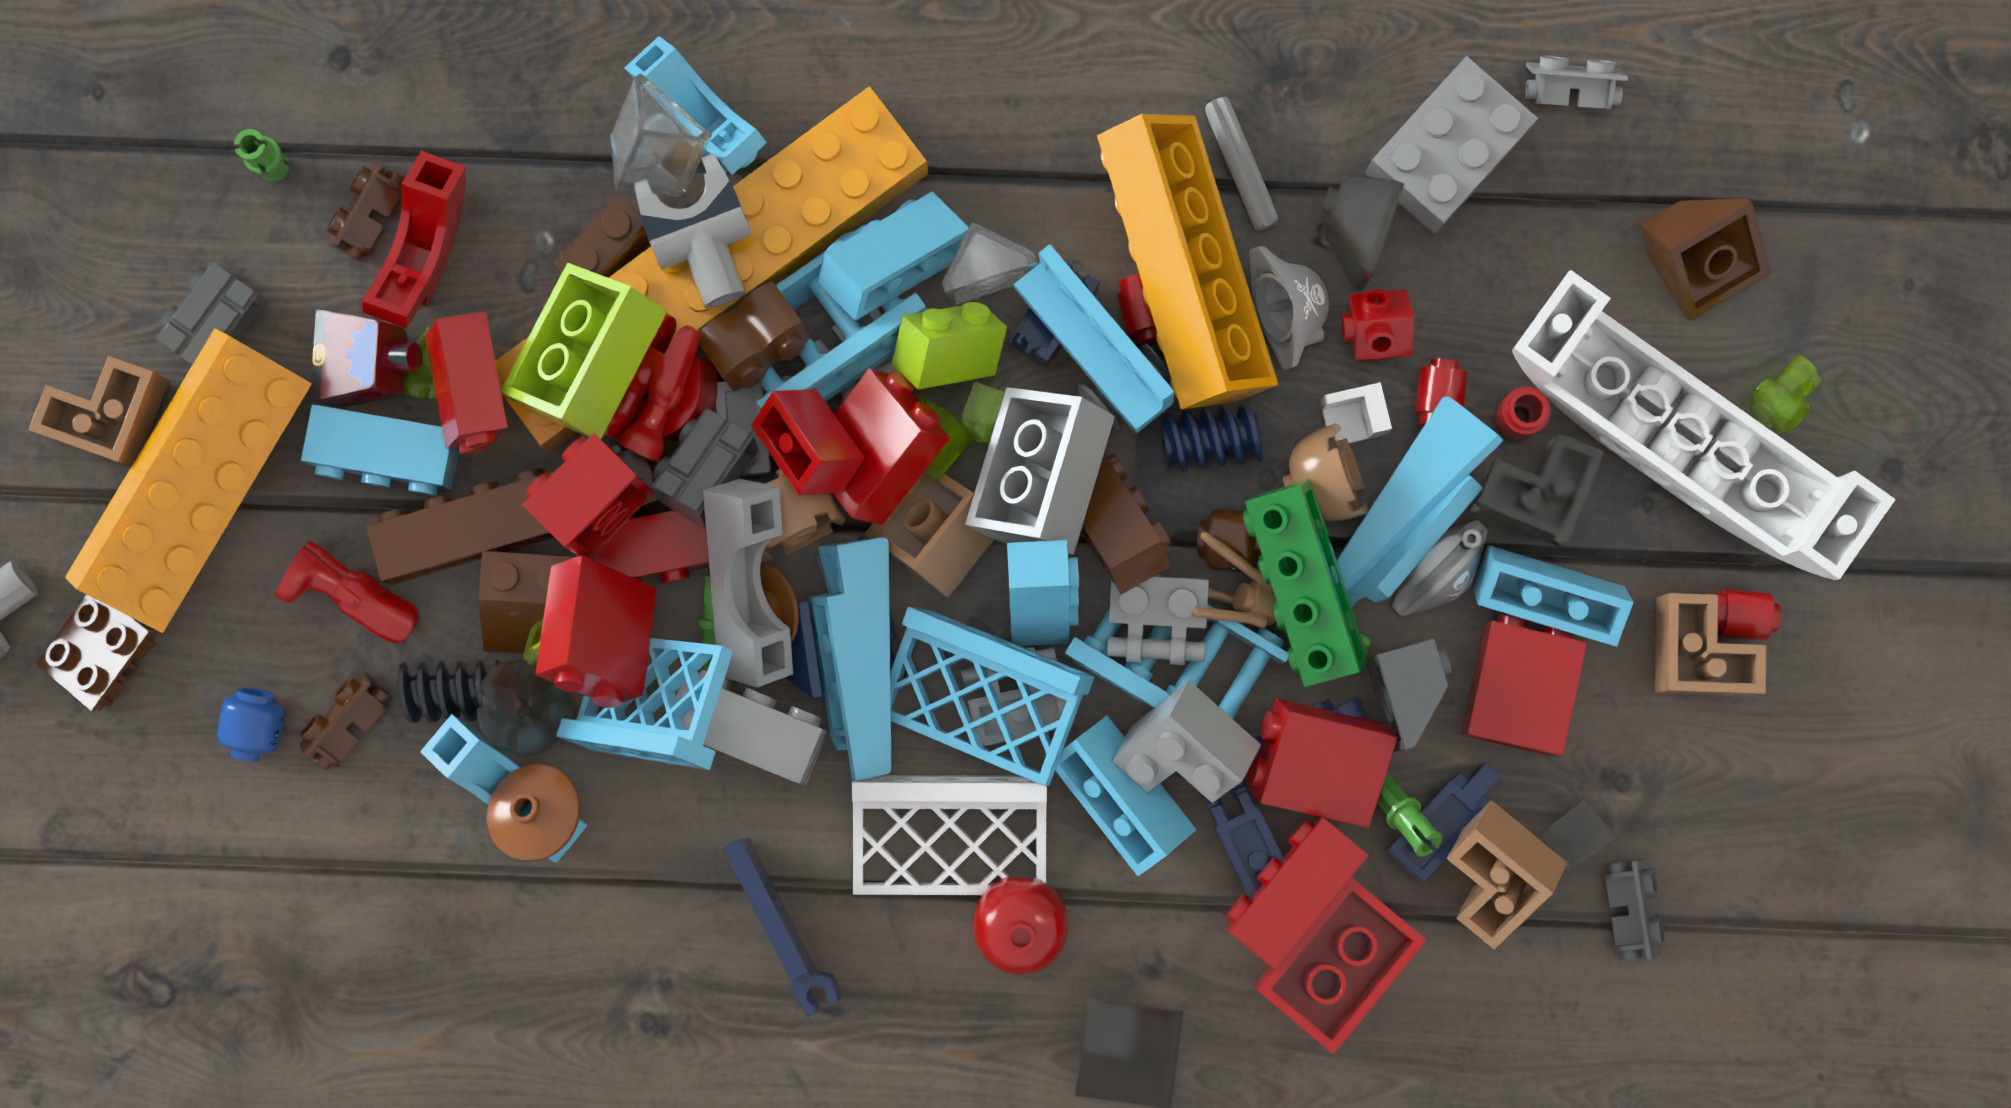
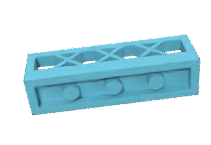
(1095, 340)

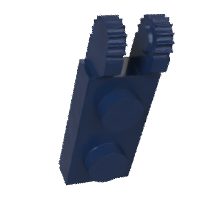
(1245, 838)

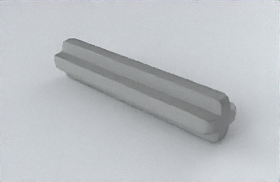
(1241, 164)

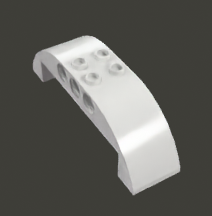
(1694, 437)

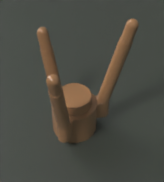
(1251, 600)

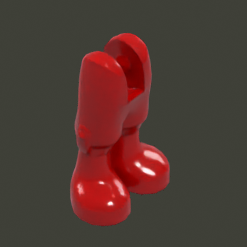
(665, 380)
(353, 591)

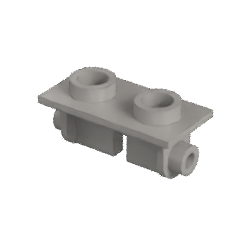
(1594, 82)

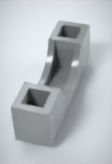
(739, 525)

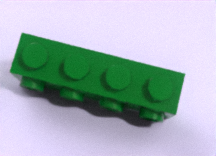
(1306, 583)

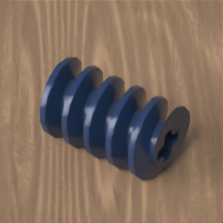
(1211, 436)

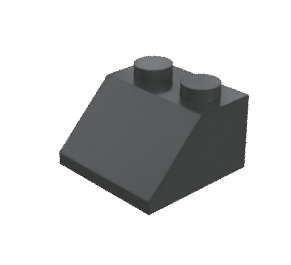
(1409, 688)

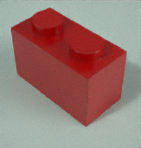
(807, 442)

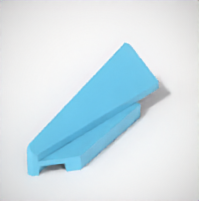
(1417, 502)
(854, 651)

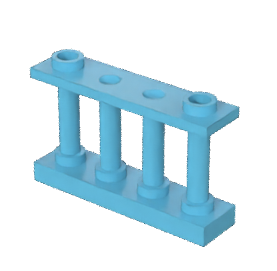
(863, 345)
(1135, 677)

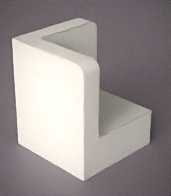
(1358, 412)

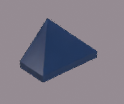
(804, 656)

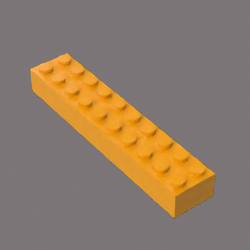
(794, 210)

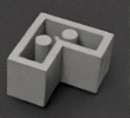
(1187, 737)

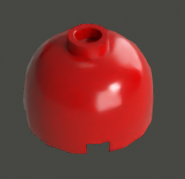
(1020, 925)

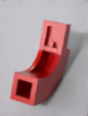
(424, 239)

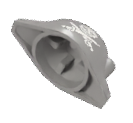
(1288, 304)
(1443, 572)

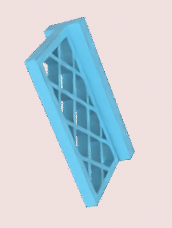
(1007, 660)
(667, 738)

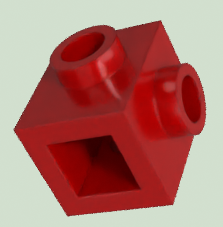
(1379, 324)

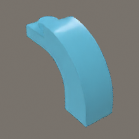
(732, 138)
(476, 765)

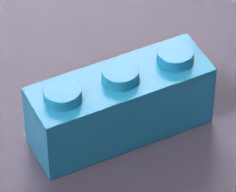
(892, 255)
(379, 450)
(1042, 592)
(1552, 595)
(1136, 822)

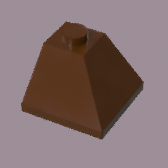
(1706, 251)

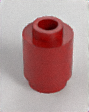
(1135, 312)
(1438, 381)
(1532, 403)
(1747, 614)

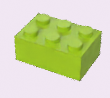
(583, 351)

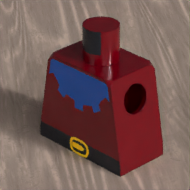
(359, 359)

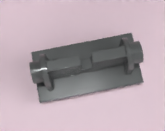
(1641, 927)

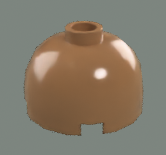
(1332, 473)

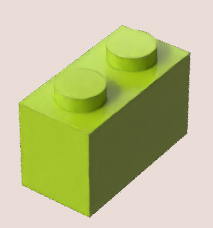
(948, 345)

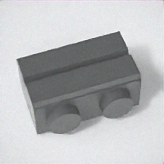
(213, 302)
(708, 456)

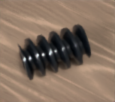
(440, 692)

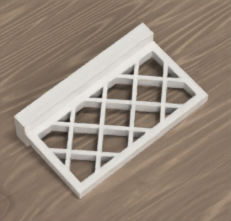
(941, 793)

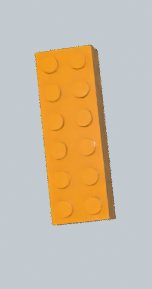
(1186, 260)
(187, 481)

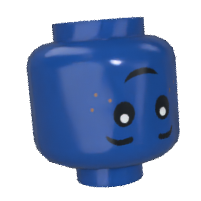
(250, 723)

